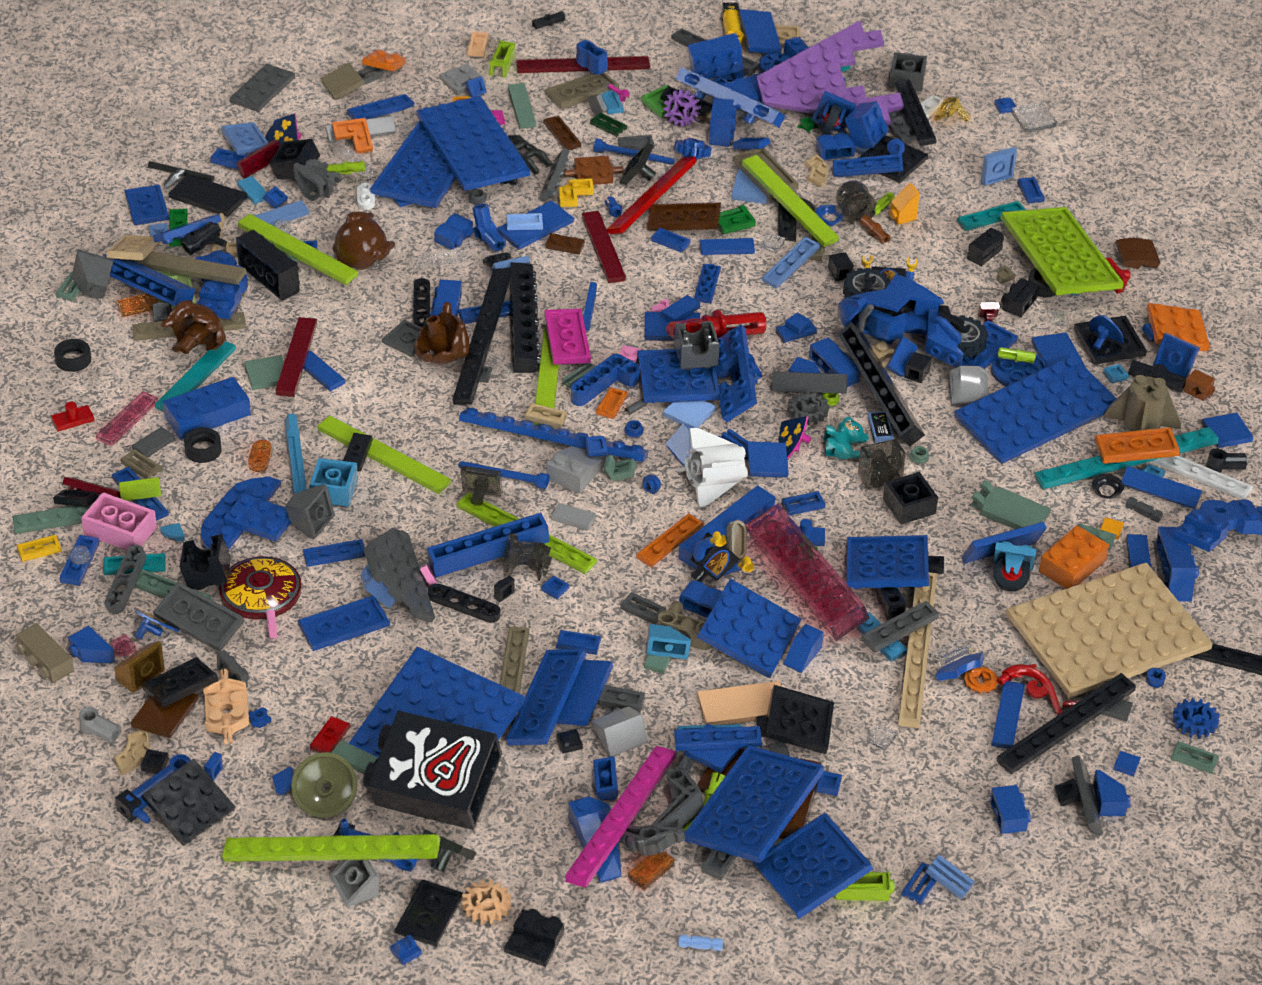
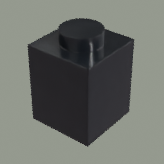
(840, 265)
(917, 367)

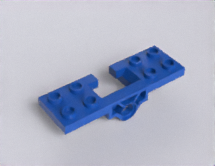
(734, 356)

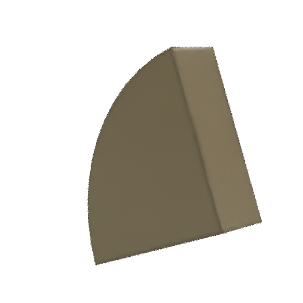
(1005, 274)

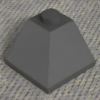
(92, 273)
(311, 510)

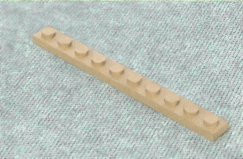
(916, 662)

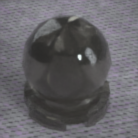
(855, 201)

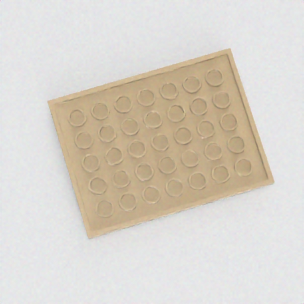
(1108, 629)

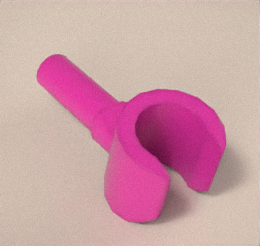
(623, 93)

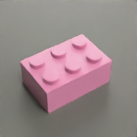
(118, 522)

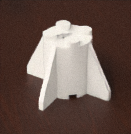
(713, 465)

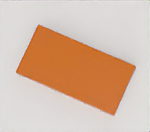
(1137, 445)

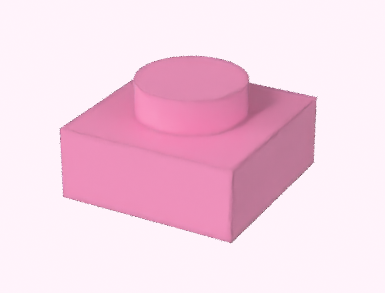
(630, 353)

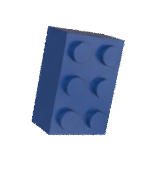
(716, 56)

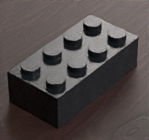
(268, 264)

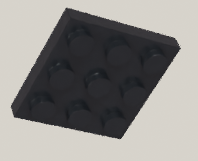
(911, 158)
(1111, 349)
(799, 719)
(188, 802)

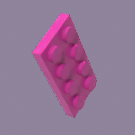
(567, 336)

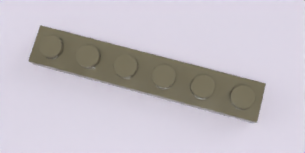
(153, 330)

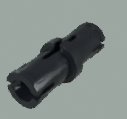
(548, 20)

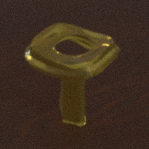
(954, 105)

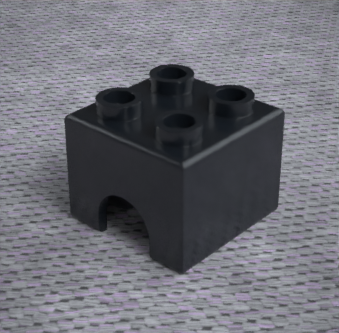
(207, 566)

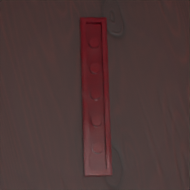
(603, 247)
(296, 357)

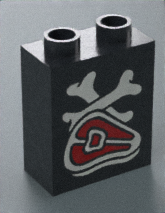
(433, 769)

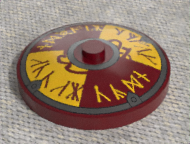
(261, 586)

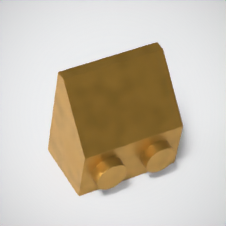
(140, 666)

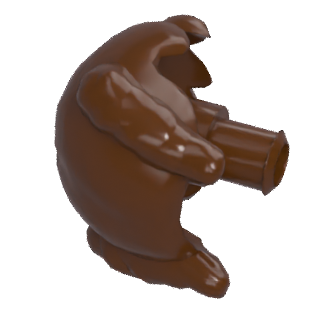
(361, 241)
(194, 326)
(443, 338)

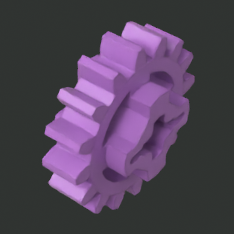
(685, 114)

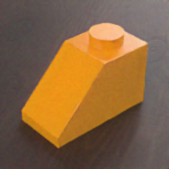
(905, 205)

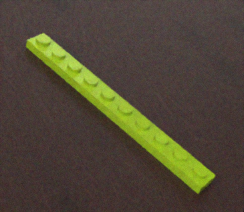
(331, 848)

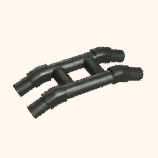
(532, 151)

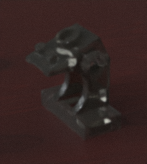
(536, 559)

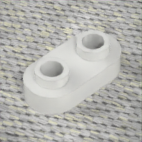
(365, 198)

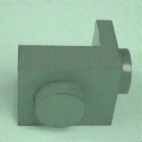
(619, 470)

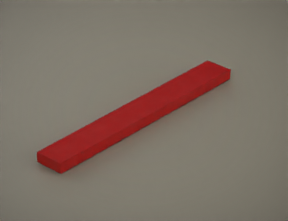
(651, 195)

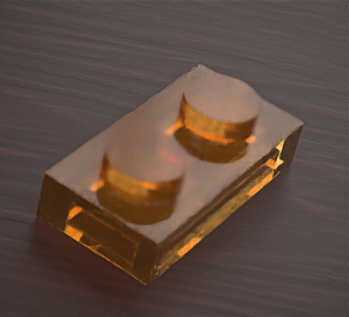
(136, 304)
(651, 869)

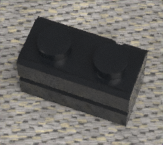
(985, 246)
(1020, 297)

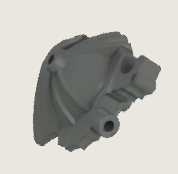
(315, 178)

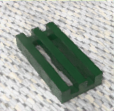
(606, 126)

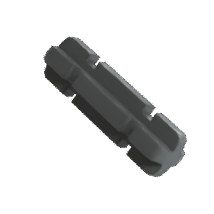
(1144, 509)

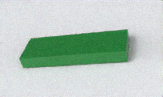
(177, 218)

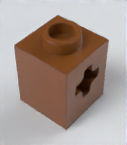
(1199, 385)

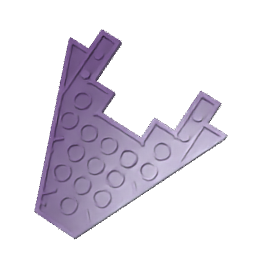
(804, 77)

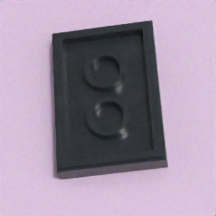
(179, 682)
(429, 912)

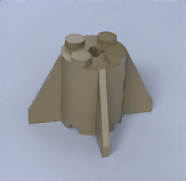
(1145, 405)

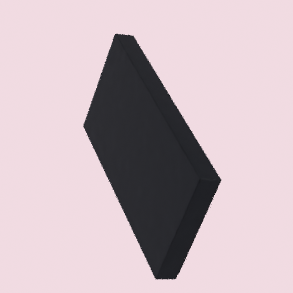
(208, 195)

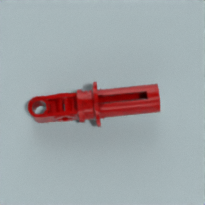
(756, 321)

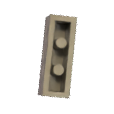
(44, 653)

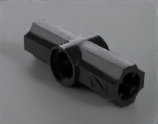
(1172, 380)

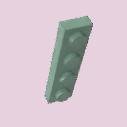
(48, 519)

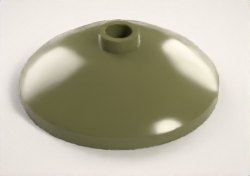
(319, 771)

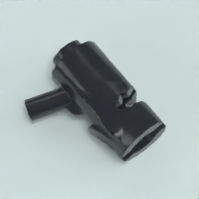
(202, 237)

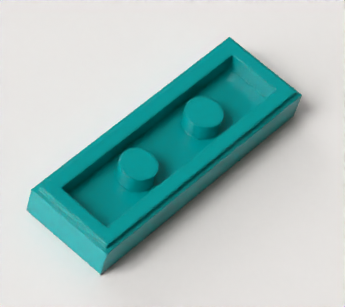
(153, 563)

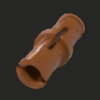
(874, 229)

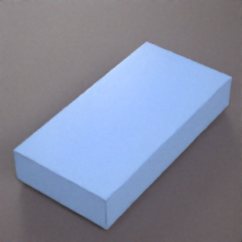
(524, 221)

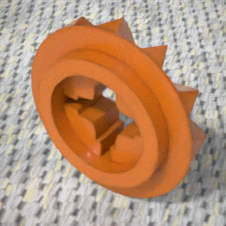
(989, 679)

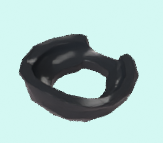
(1107, 479)

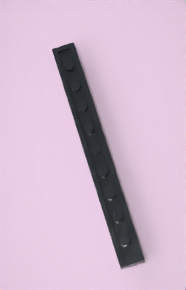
(482, 336)

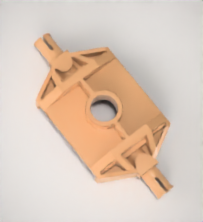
(226, 695)

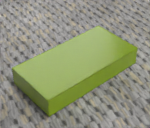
(140, 489)

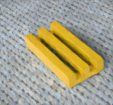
(39, 550)

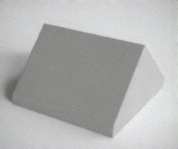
(620, 731)
(355, 881)

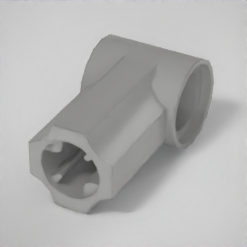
(95, 724)

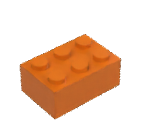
(1073, 557)

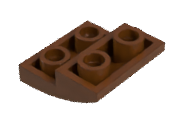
(1137, 252)

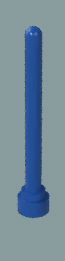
(601, 146)
(540, 480)

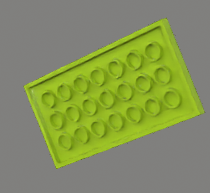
(1061, 251)

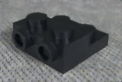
(534, 937)

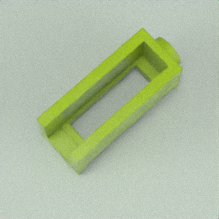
(504, 48)
(870, 887)

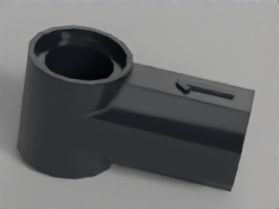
(1220, 460)

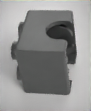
(696, 348)

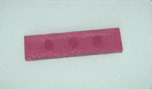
(127, 418)

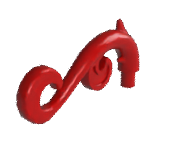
(1020, 670)

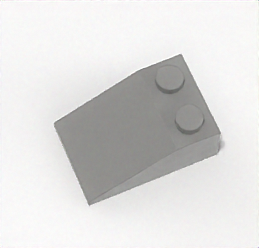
(574, 468)

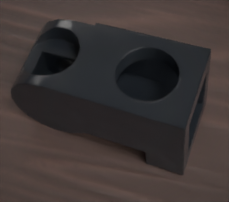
(891, 601)

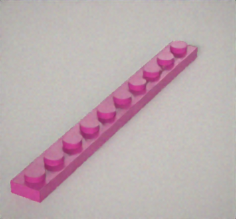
(620, 817)

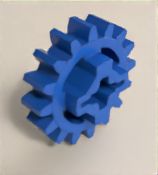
(692, 147)
(1195, 718)

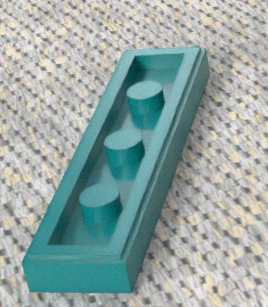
(987, 216)

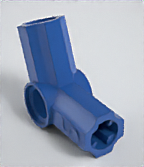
(486, 229)

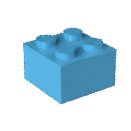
(338, 477)

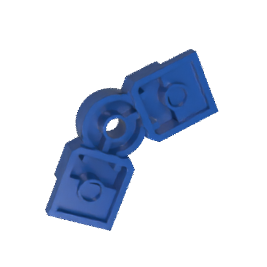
(221, 296)
(1211, 522)

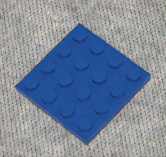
(666, 381)
(887, 561)
(749, 628)
(813, 865)

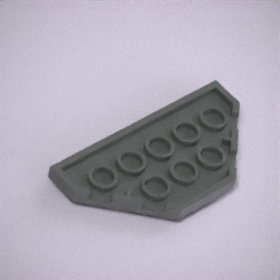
(396, 565)

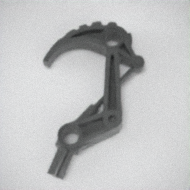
(668, 826)

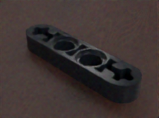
(421, 304)
(465, 601)

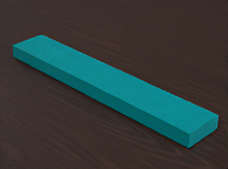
(198, 372)

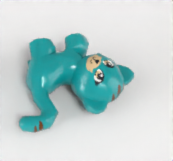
(839, 441)

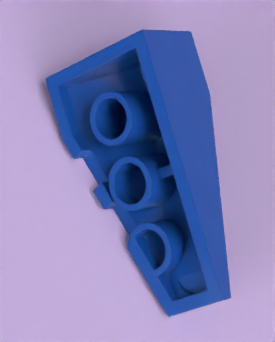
(586, 817)

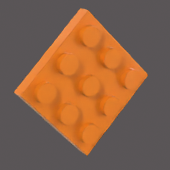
(1179, 322)

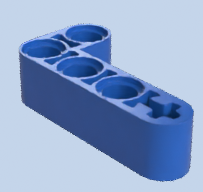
(602, 376)

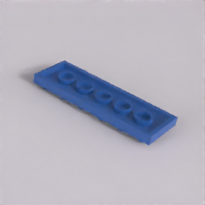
(546, 697)

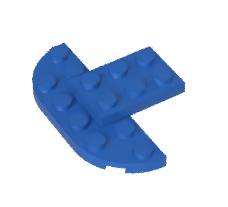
(248, 510)

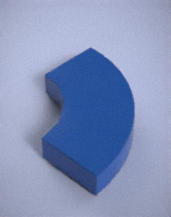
(958, 667)

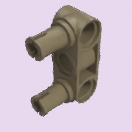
(684, 624)

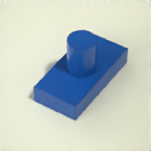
(814, 534)

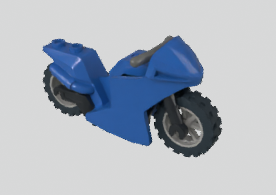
(902, 306)

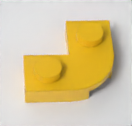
(575, 187)

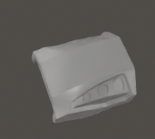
(968, 384)

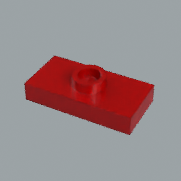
(330, 735)

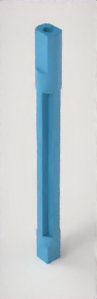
(295, 453)

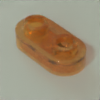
(260, 455)

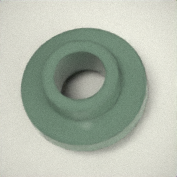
(919, 455)

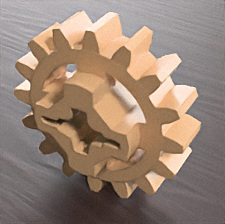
(486, 901)

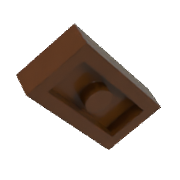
(565, 243)

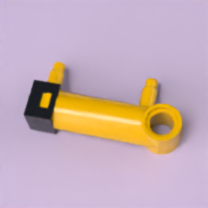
(731, 20)

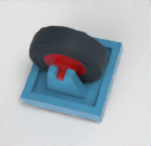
(1013, 565)

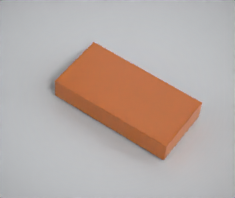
(611, 402)

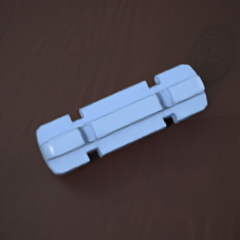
(700, 942)

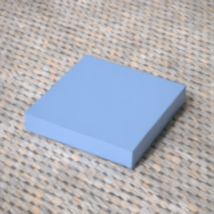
(689, 412)

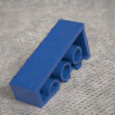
(1176, 564)

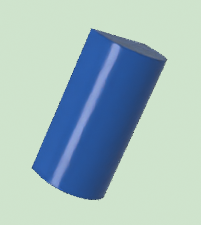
(606, 778)

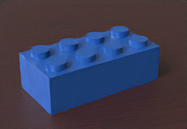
(207, 407)

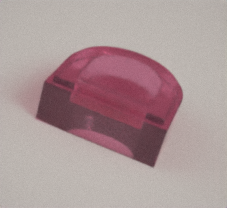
(123, 646)

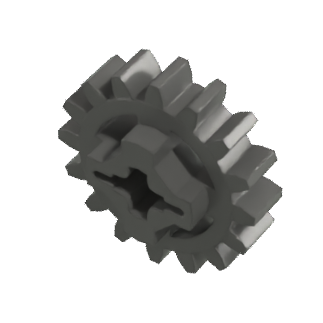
(808, 405)

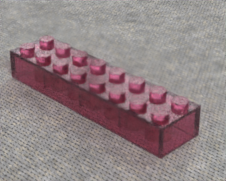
(807, 572)

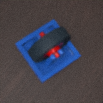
(832, 113)

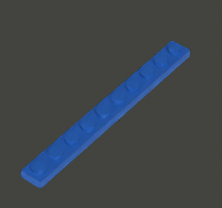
(547, 433)

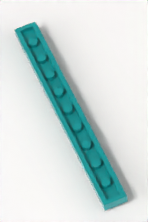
(1094, 466)

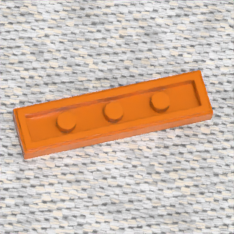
(669, 540)

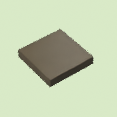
(342, 81)

